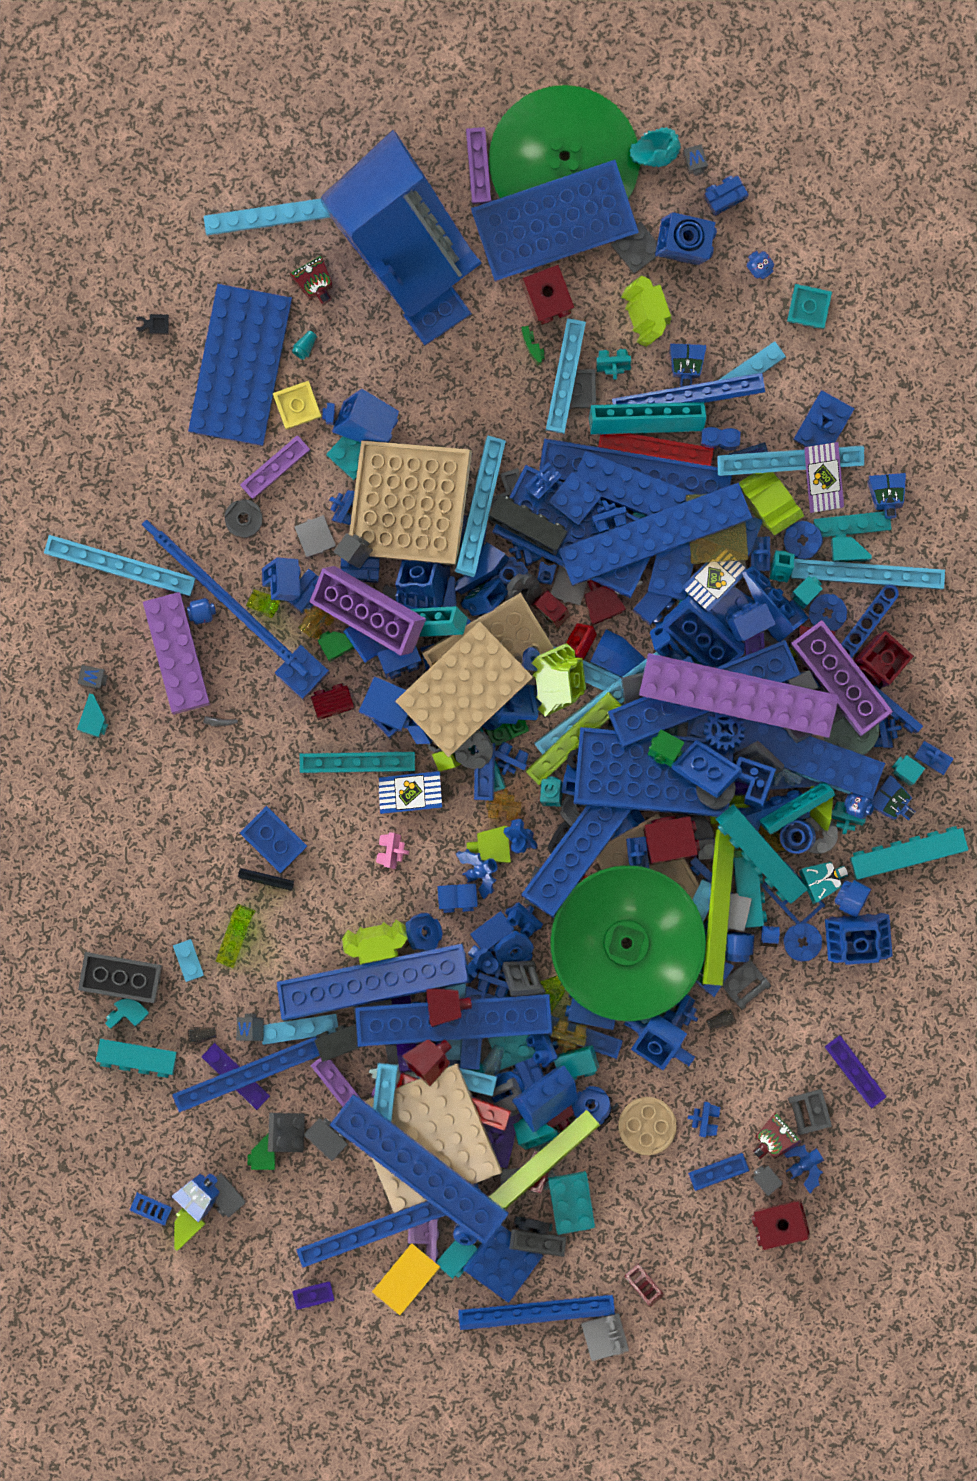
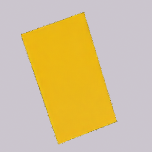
(405, 1279)

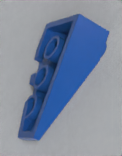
(785, 613)
(616, 654)

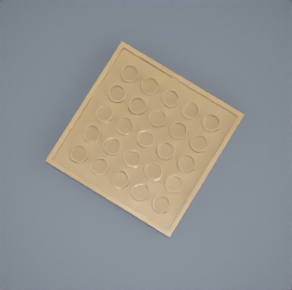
(411, 501)
(446, 1125)

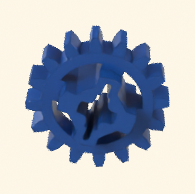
(729, 736)

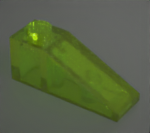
(235, 935)

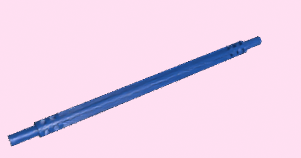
(225, 598)

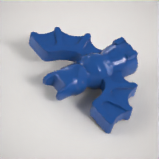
(481, 869)
(807, 1163)

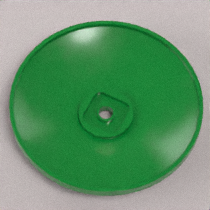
(558, 121)
(664, 948)

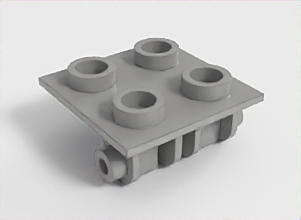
(605, 1337)

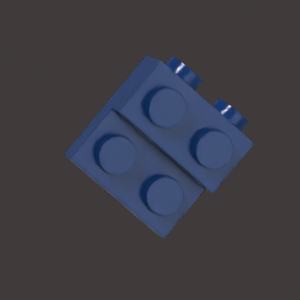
(519, 707)

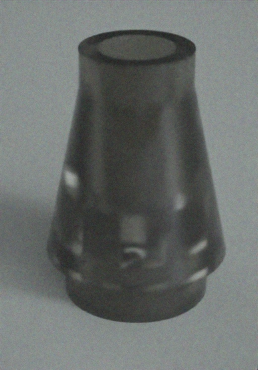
(722, 1020)
(201, 1034)

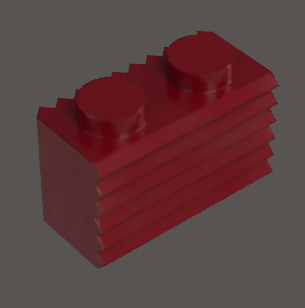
(332, 701)

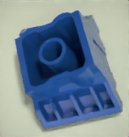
(421, 584)
(859, 938)

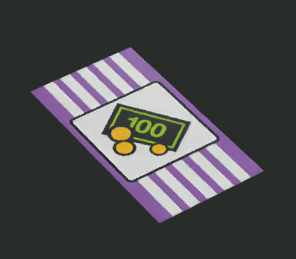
(824, 477)

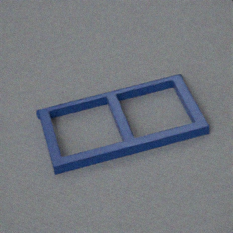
(782, 904)

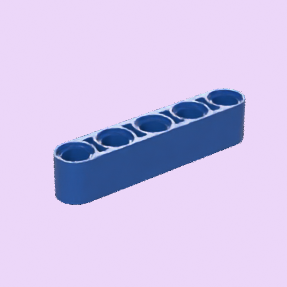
(871, 616)

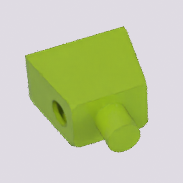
(492, 845)

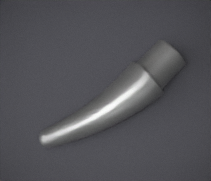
(213, 721)

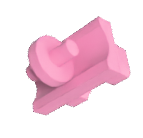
(394, 850)

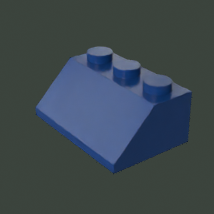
(546, 1098)

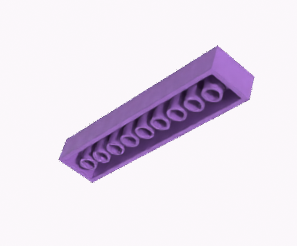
(738, 695)

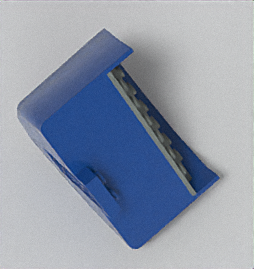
(399, 226)

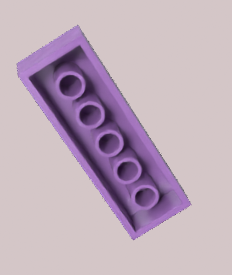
(367, 610)
(176, 653)
(842, 677)

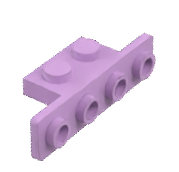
(426, 1234)

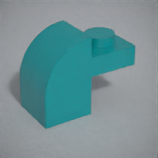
(128, 1008)

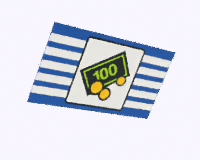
(713, 582)
(410, 792)

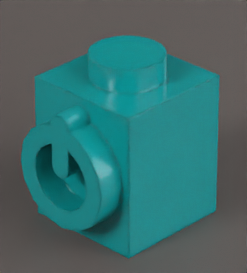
(781, 566)
(551, 792)

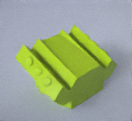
(647, 309)
(770, 501)
(558, 679)
(375, 942)

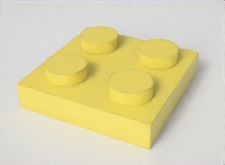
(297, 405)

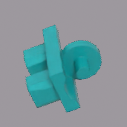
(613, 365)
(838, 813)

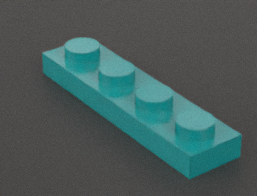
(853, 524)
(797, 807)

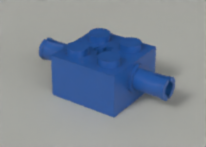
(659, 1042)

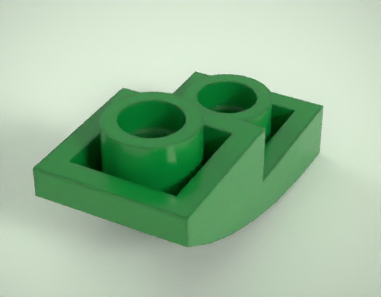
(533, 349)
(507, 732)

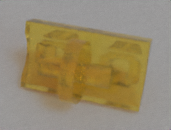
(314, 620)
(511, 806)
(561, 1032)

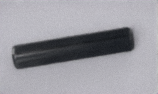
(266, 879)

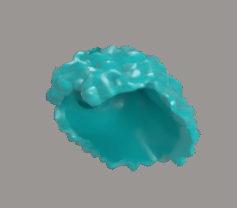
(656, 148)

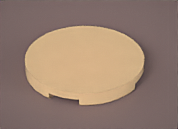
(647, 1126)

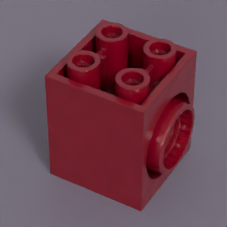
(545, 307)
(882, 659)
(671, 839)
(769, 1229)

